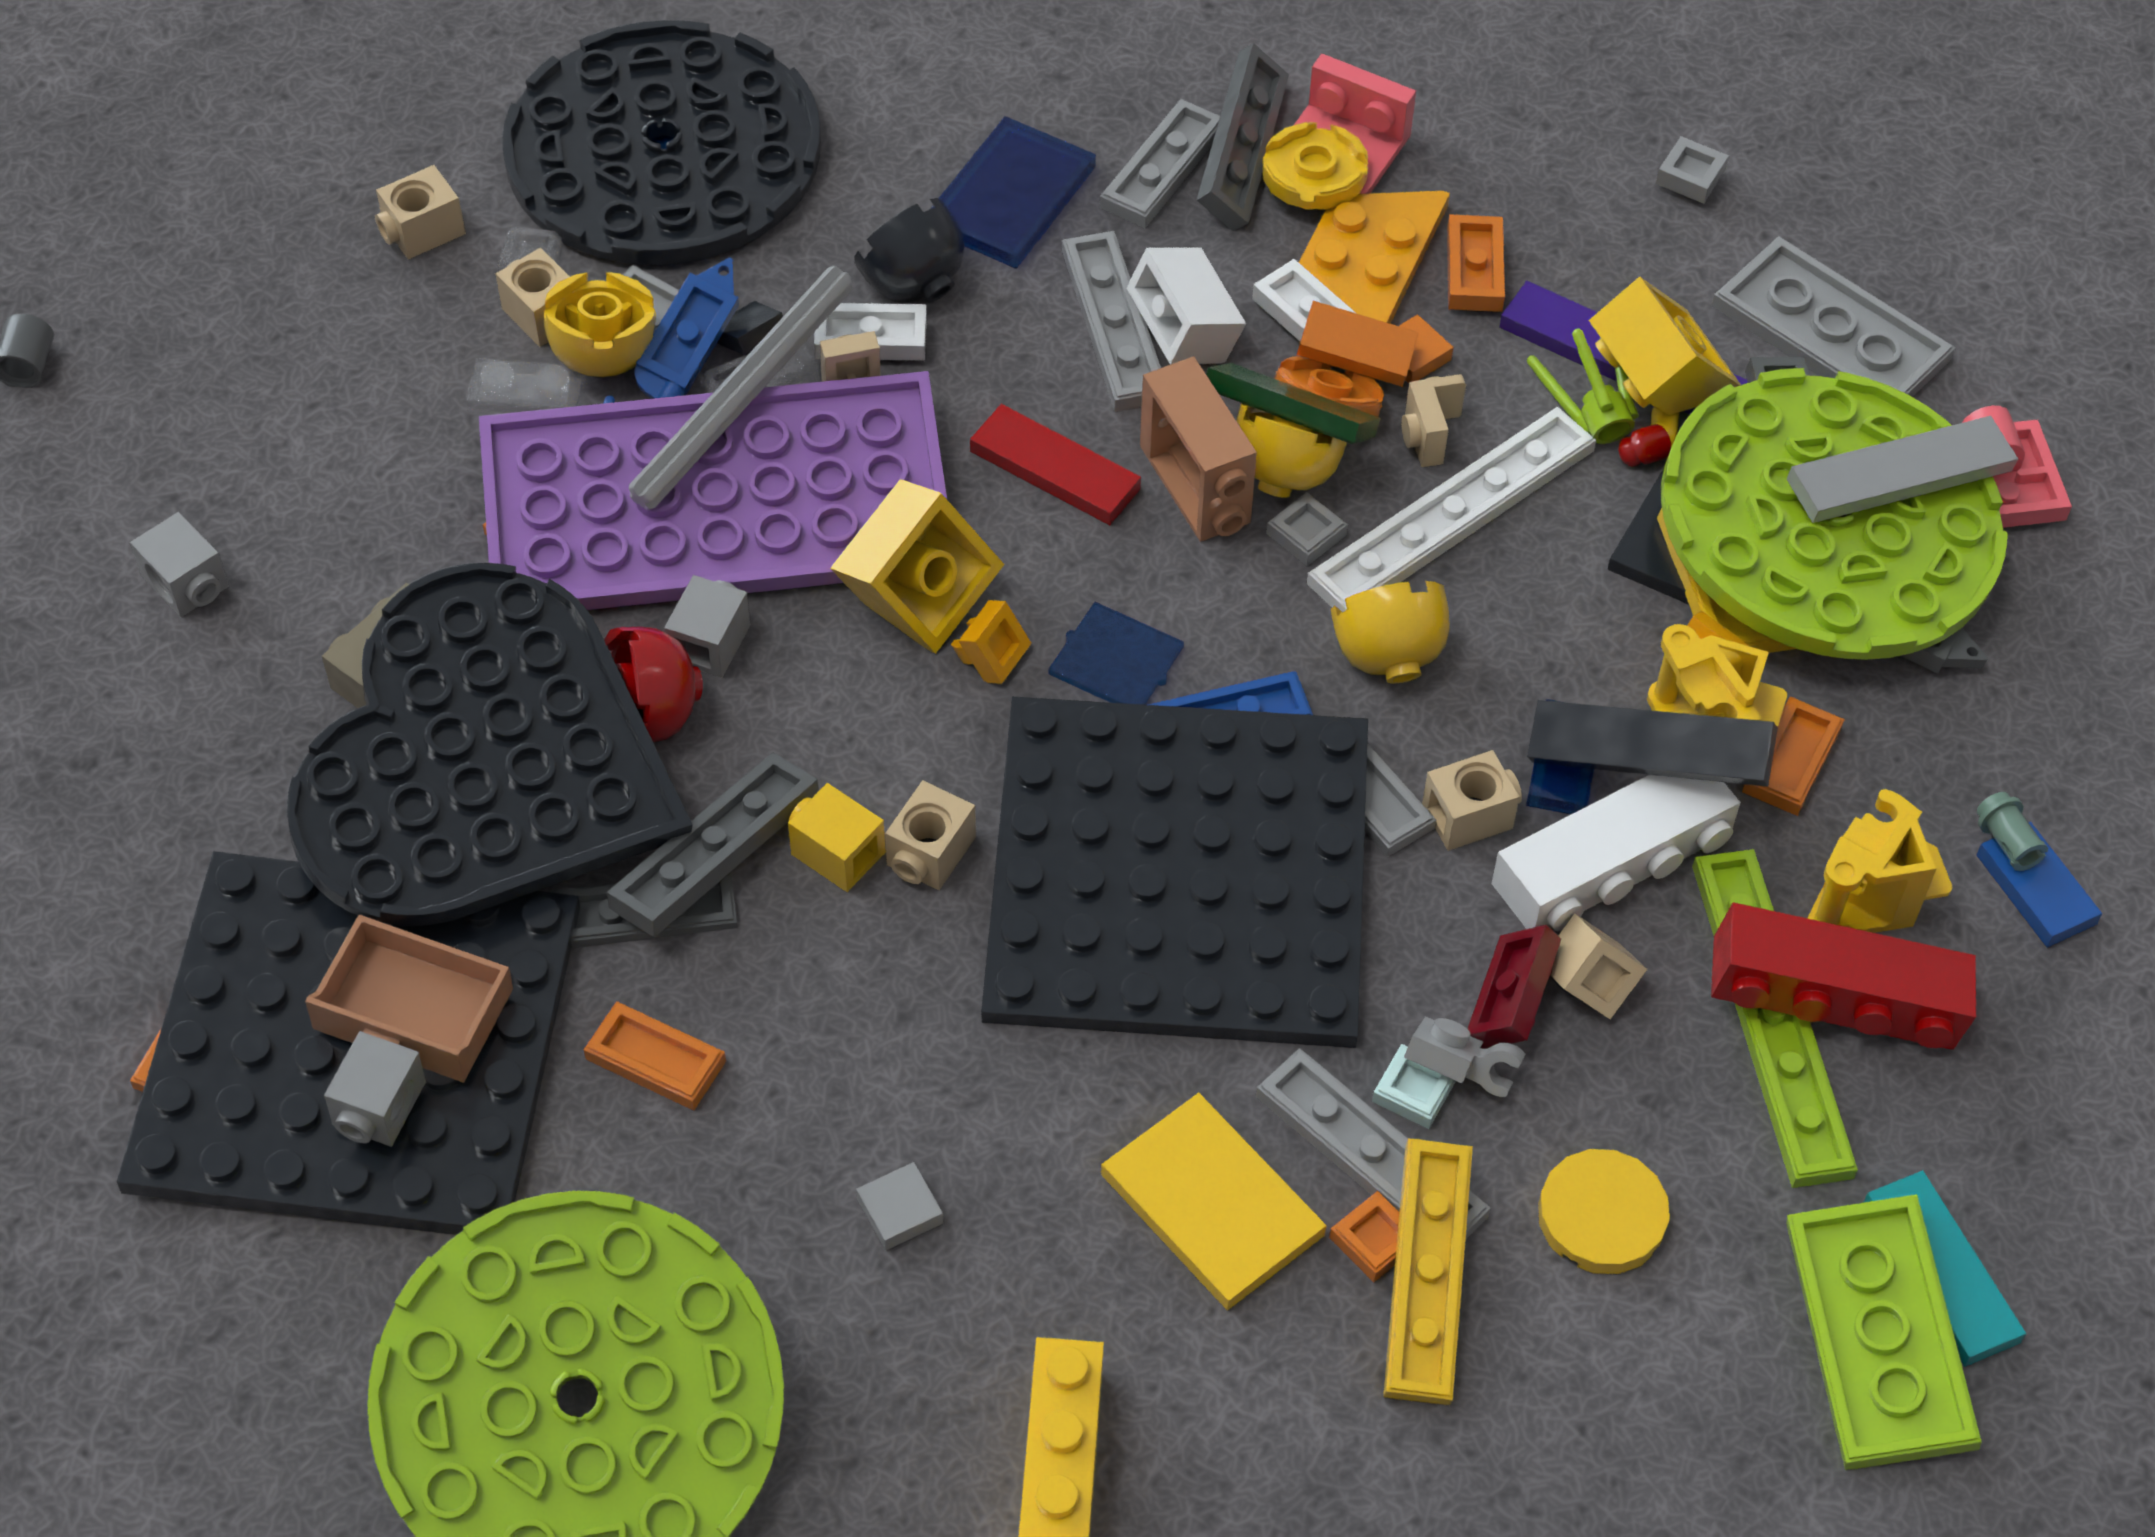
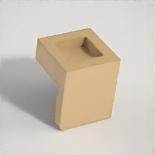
(1595, 967)

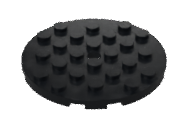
(732, 172)

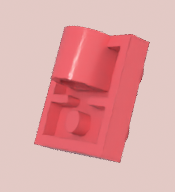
(2034, 487)

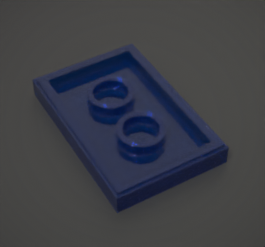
(1015, 189)

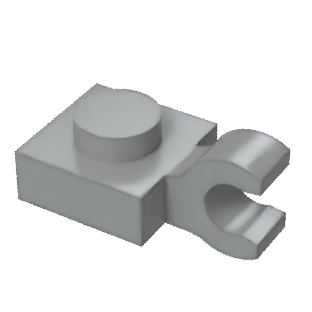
(1455, 1054)

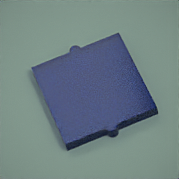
(1115, 657)

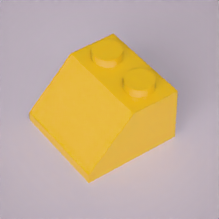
(1659, 350)
(918, 564)

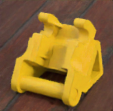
(1713, 678)
(1881, 871)

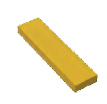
(1428, 1272)

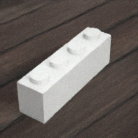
(1612, 847)

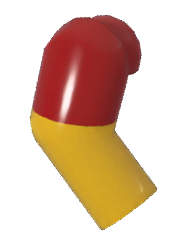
(1650, 442)

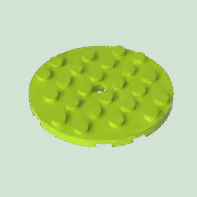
(1840, 585)
(557, 1294)

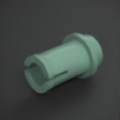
(2004, 820)

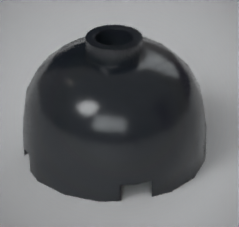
(914, 254)

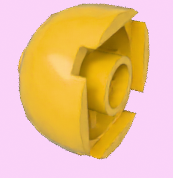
(599, 324)
(1288, 453)
(1393, 629)

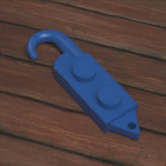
(687, 333)

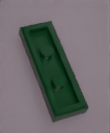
(1293, 403)

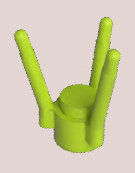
(1605, 412)

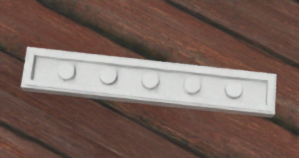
(1454, 509)

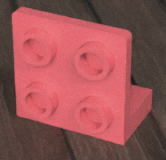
(1365, 106)

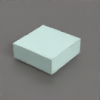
(1412, 1090)

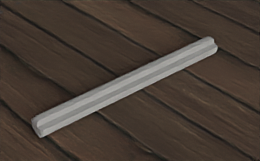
(740, 388)

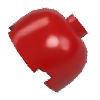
(657, 677)

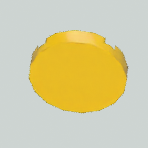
(1315, 166)
(1603, 1211)

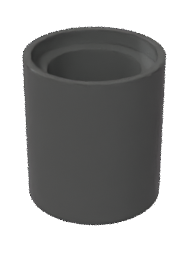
(24, 350)

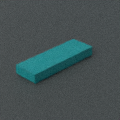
(1975, 1306)

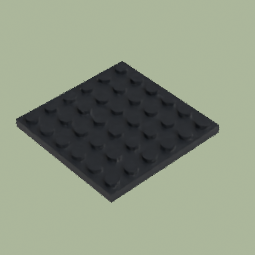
(1179, 872)
(243, 1075)

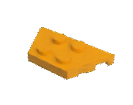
(1374, 247)

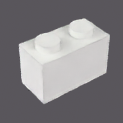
(1185, 305)

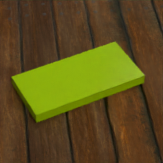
(1882, 1333)

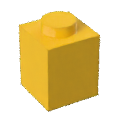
(836, 836)

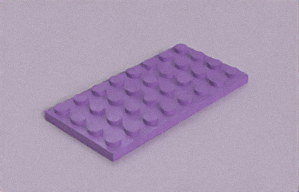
(756, 509)

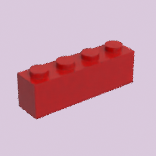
(1844, 976)

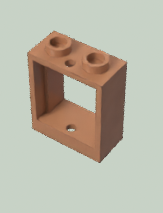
(1197, 449)

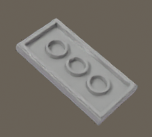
(1830, 321)

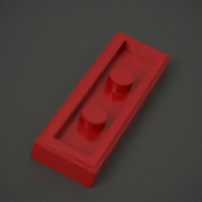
(1055, 464)

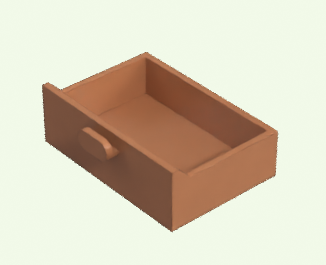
(411, 996)

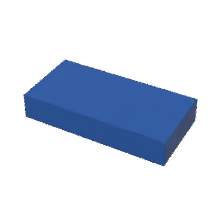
(2043, 894)

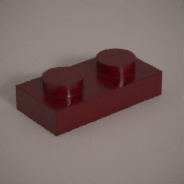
(1514, 986)

